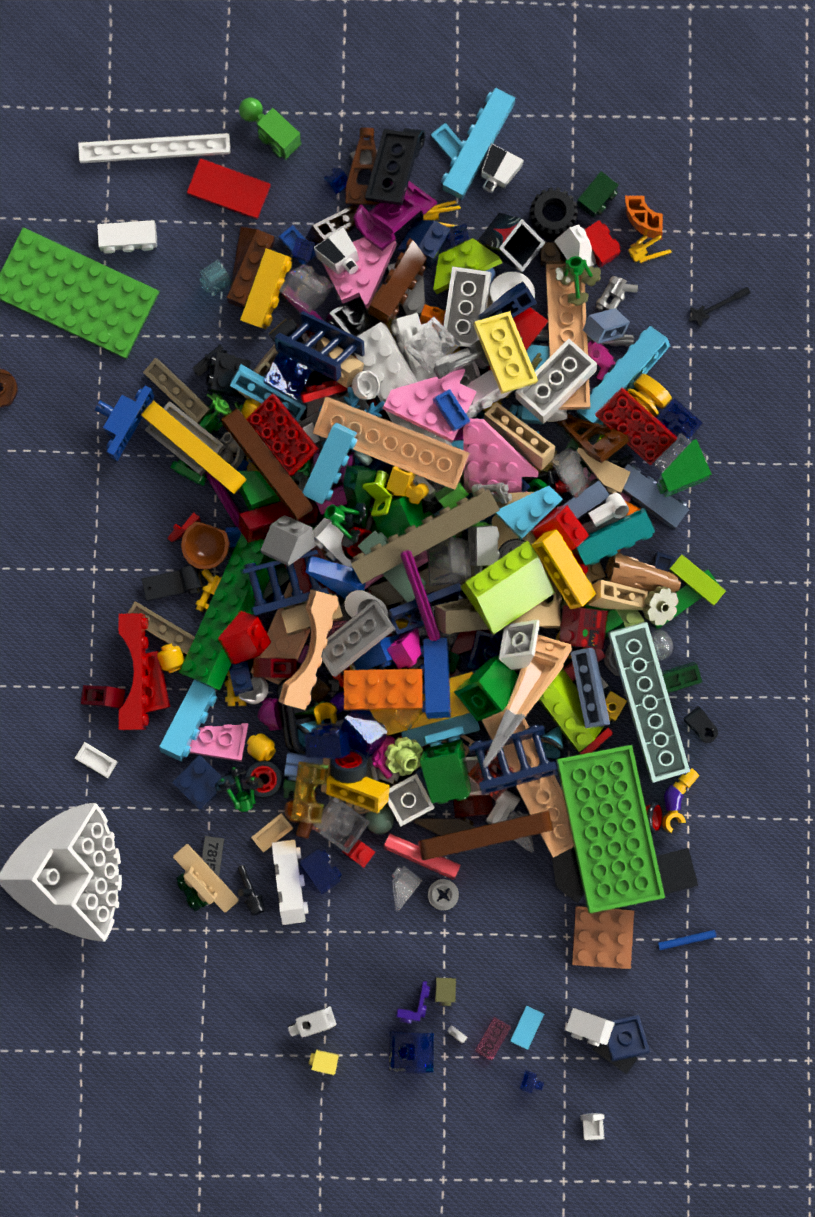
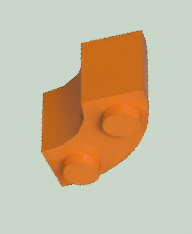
(642, 217)

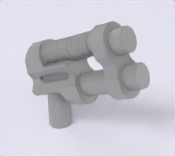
(616, 288)
(501, 489)

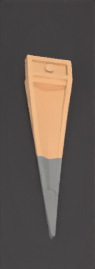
(530, 685)

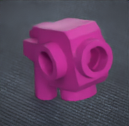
(601, 356)
(379, 757)

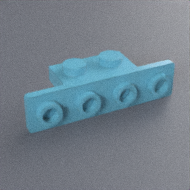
(443, 730)

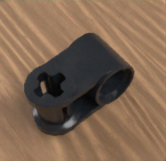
(698, 722)

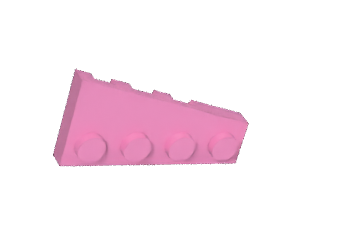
(221, 741)

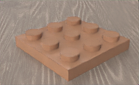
(603, 938)

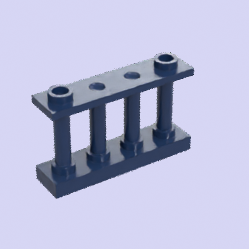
(314, 359)
(279, 600)
(526, 773)

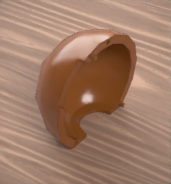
(205, 545)

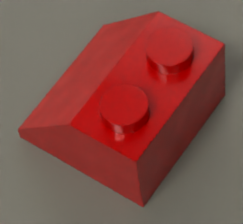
(567, 525)
(244, 638)

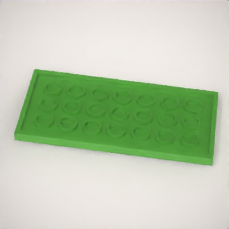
(75, 293)
(610, 829)

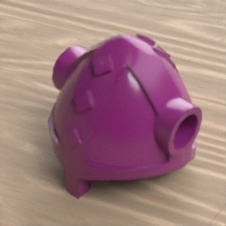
(270, 714)

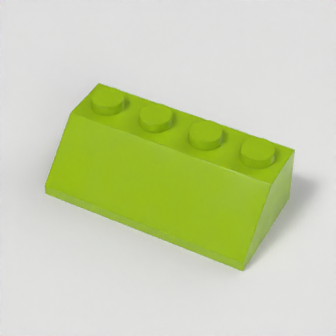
(564, 707)

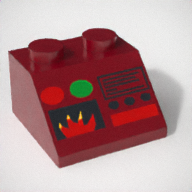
(583, 627)

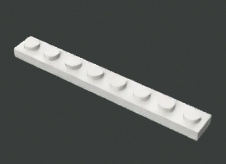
(154, 148)

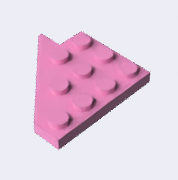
(367, 278)
(417, 406)
(492, 459)

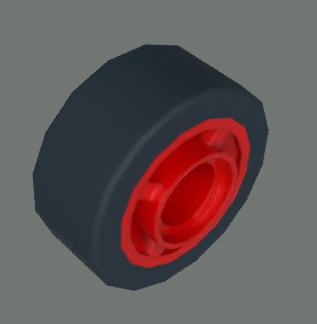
(349, 768)
(274, 774)

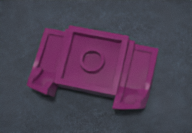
(385, 219)

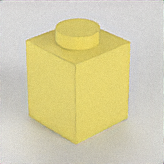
(324, 1061)

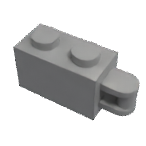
(483, 546)

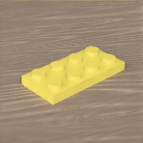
(505, 352)

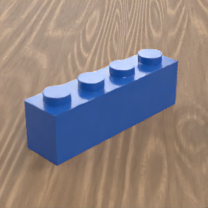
(436, 678)

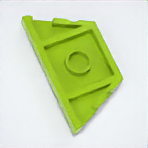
(466, 255)

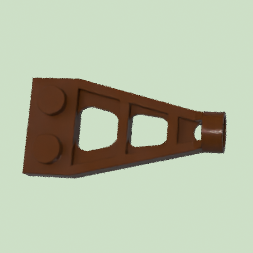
(354, 192)
(604, 448)

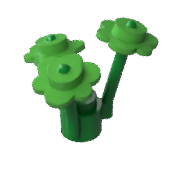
(210, 421)

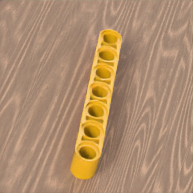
(193, 447)

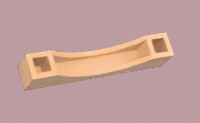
(298, 687)

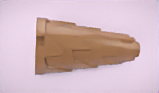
(639, 575)

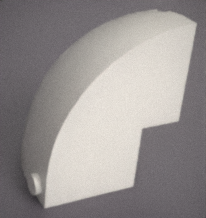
(68, 873)

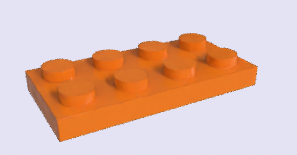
(383, 689)

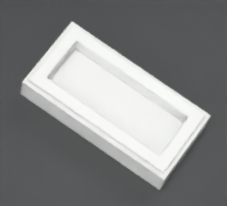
(96, 760)

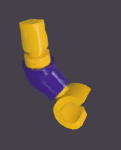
(331, 709)
(673, 798)

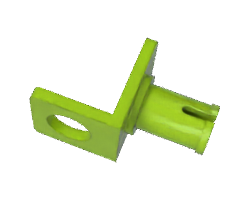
(378, 491)

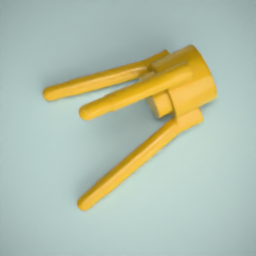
(433, 213)
(639, 250)

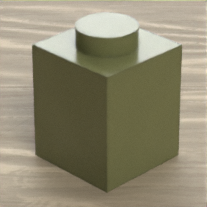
(445, 991)

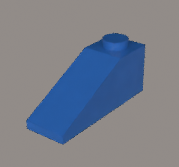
(334, 576)

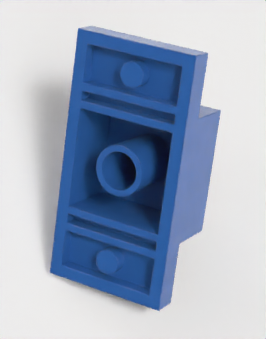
(124, 419)

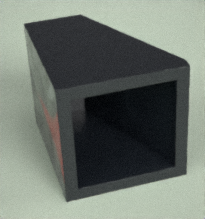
(512, 240)

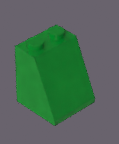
(685, 471)
(257, 491)
(399, 516)
(488, 689)
(446, 772)

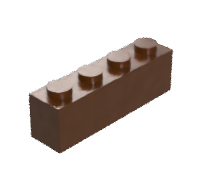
(247, 262)
(398, 283)

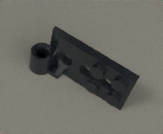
(411, 142)

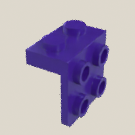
(407, 1015)

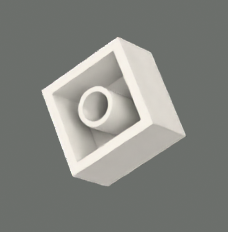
(409, 800)

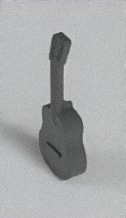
(477, 355)

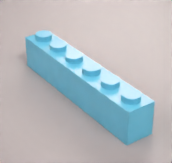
(478, 143)
(637, 360)

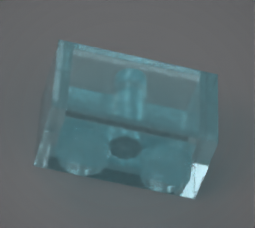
(214, 278)

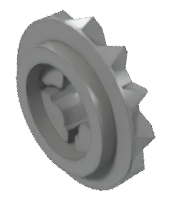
(452, 894)

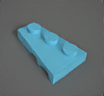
(529, 511)

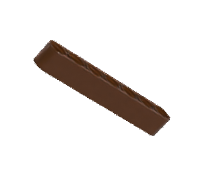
(267, 464)
(485, 835)

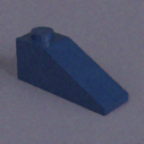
(514, 300)

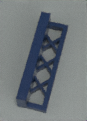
(411, 607)

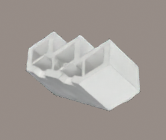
(289, 882)

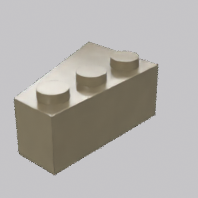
(458, 617)

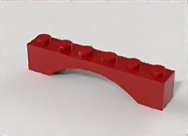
(133, 712)

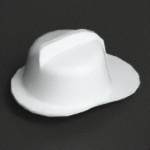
(358, 600)

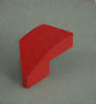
(179, 531)

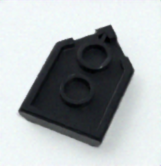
(568, 875)

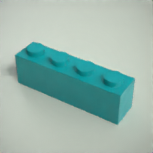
(616, 536)

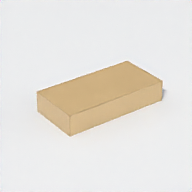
(272, 832)

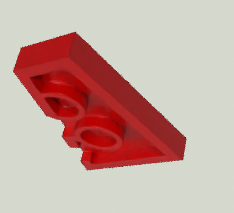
(156, 688)

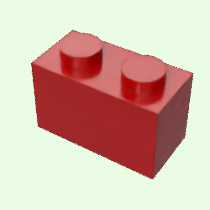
(602, 244)

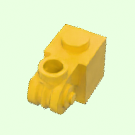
(402, 484)

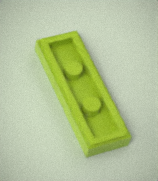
(697, 580)

